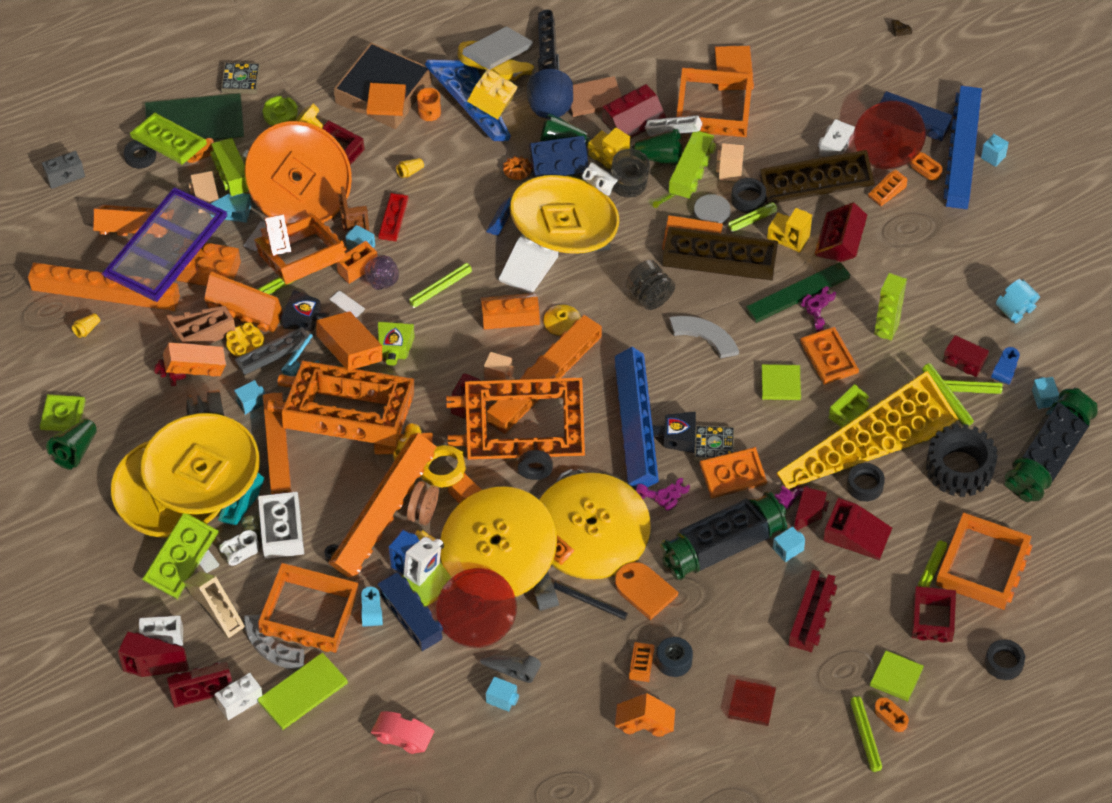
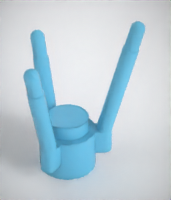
(292, 366)

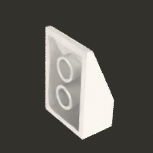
(527, 265)

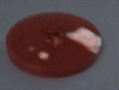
(890, 134)
(476, 608)

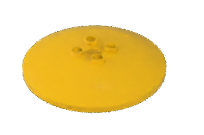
(587, 214)
(196, 441)
(136, 504)
(525, 533)
(617, 535)

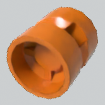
(429, 104)

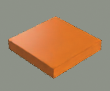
(386, 99)

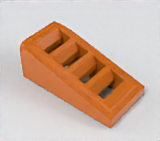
(894, 178)
(641, 675)

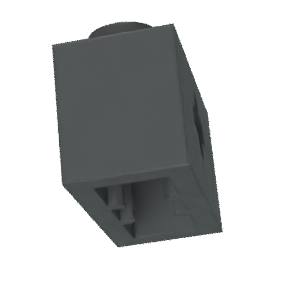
(63, 169)

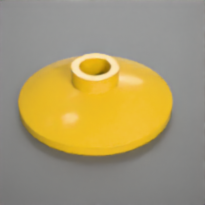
(556, 323)

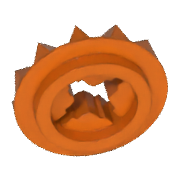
(517, 173)

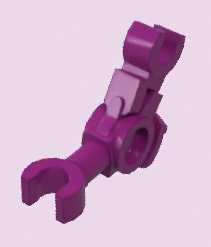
(815, 305)
(664, 497)
(788, 497)

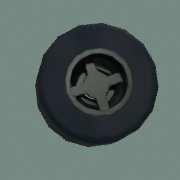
(674, 656)

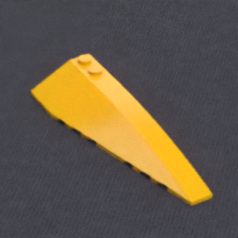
(894, 423)

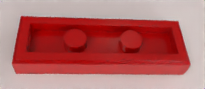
(393, 217)

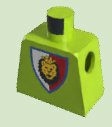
(395, 340)

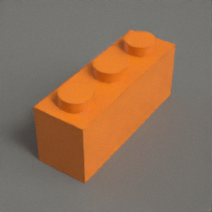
(194, 359)

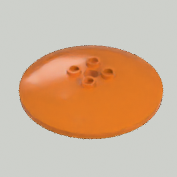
(301, 150)

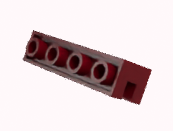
(812, 611)

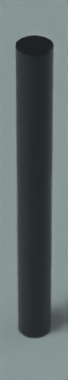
(590, 600)

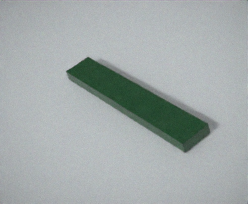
(797, 292)

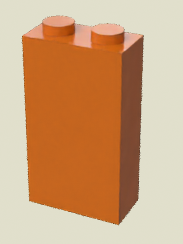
(349, 340)

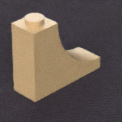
(211, 595)

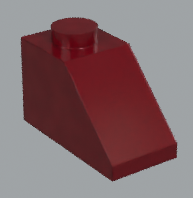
(811, 507)

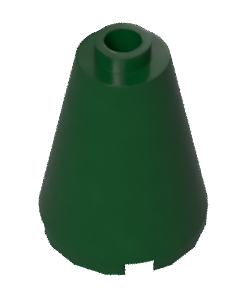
(557, 128)
(661, 147)
(71, 444)

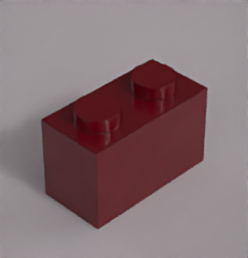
(965, 356)

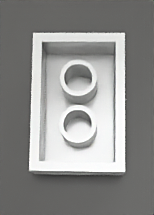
(281, 525)

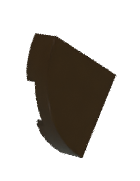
(900, 28)

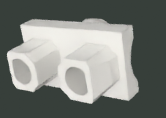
(599, 178)

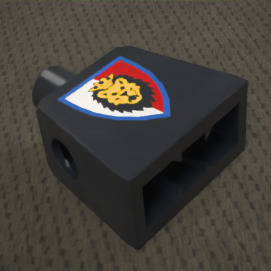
(302, 312)
(678, 431)

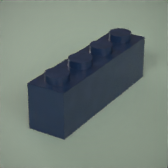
(936, 122)
(410, 612)

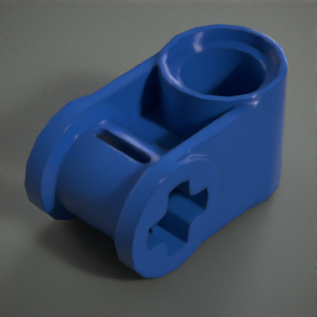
(1006, 365)

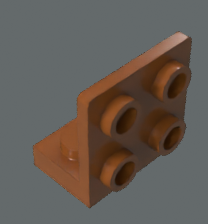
(352, 216)

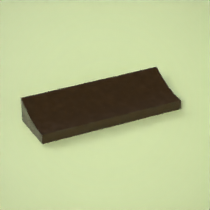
(817, 177)
(720, 253)

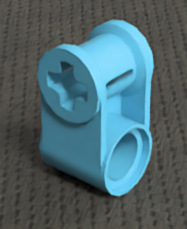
(371, 609)

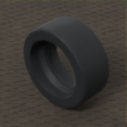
(748, 184)
(865, 494)
(1007, 646)

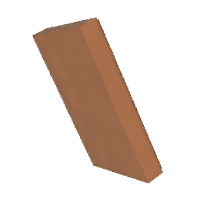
(592, 95)

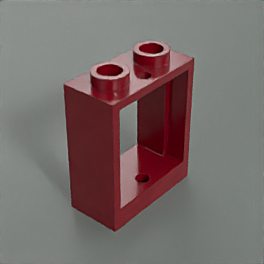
(355, 142)
(936, 597)

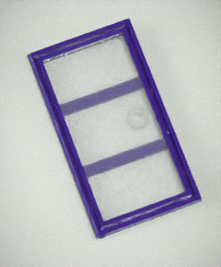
(165, 244)

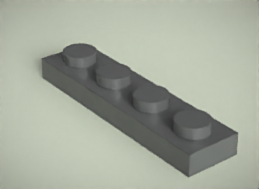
(272, 351)

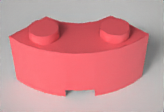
(409, 735)

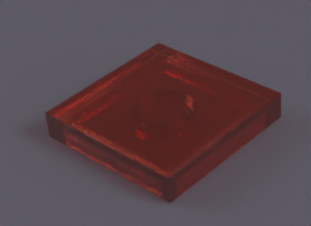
(752, 702)

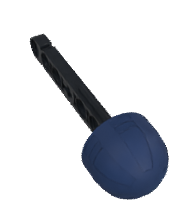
(549, 88)

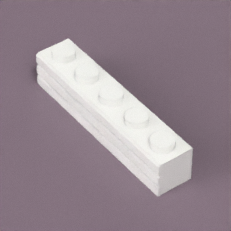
(684, 124)

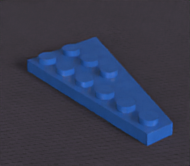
(460, 82)

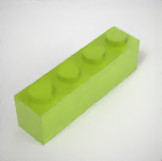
(692, 164)
(230, 166)
(890, 306)

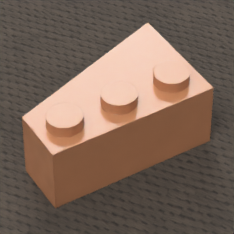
(201, 327)

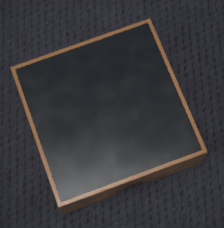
(382, 67)

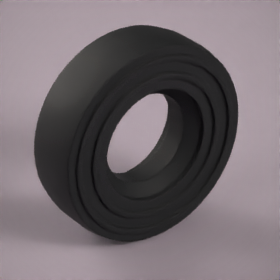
(142, 162)
(535, 473)

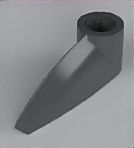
(545, 593)
(516, 667)

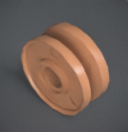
(422, 503)

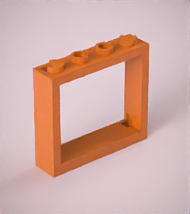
(718, 126)
(310, 263)
(315, 581)
(975, 590)

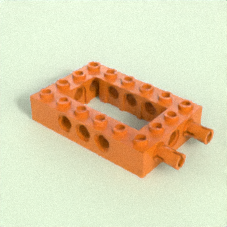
(475, 404)
(304, 415)

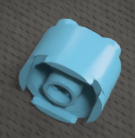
(1018, 300)

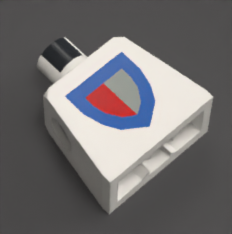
(422, 560)

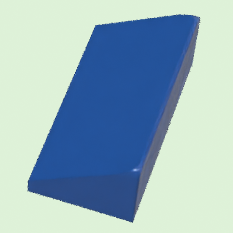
(500, 218)

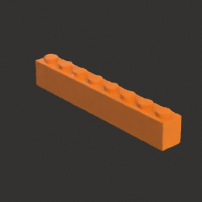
(94, 286)
(551, 365)
(382, 505)

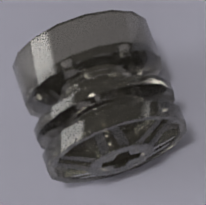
(631, 171)
(650, 284)
(211, 405)

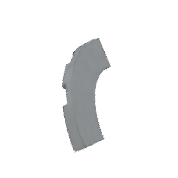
(711, 332)
(270, 649)

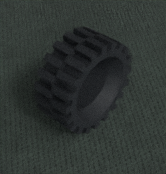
(964, 441)

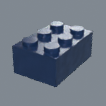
(559, 157)

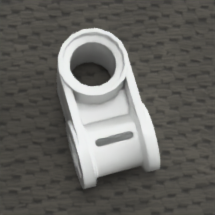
(240, 548)

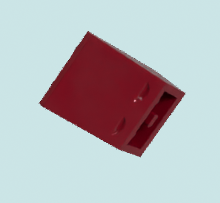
(856, 530)
(150, 656)

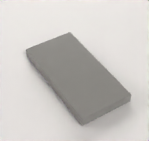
(497, 48)

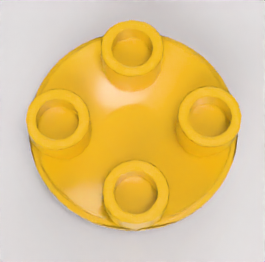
(244, 339)

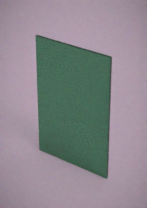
(205, 116)

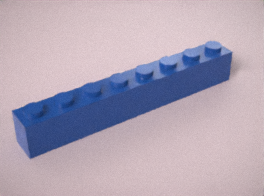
(963, 147)
(636, 418)

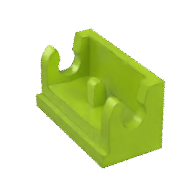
(849, 406)

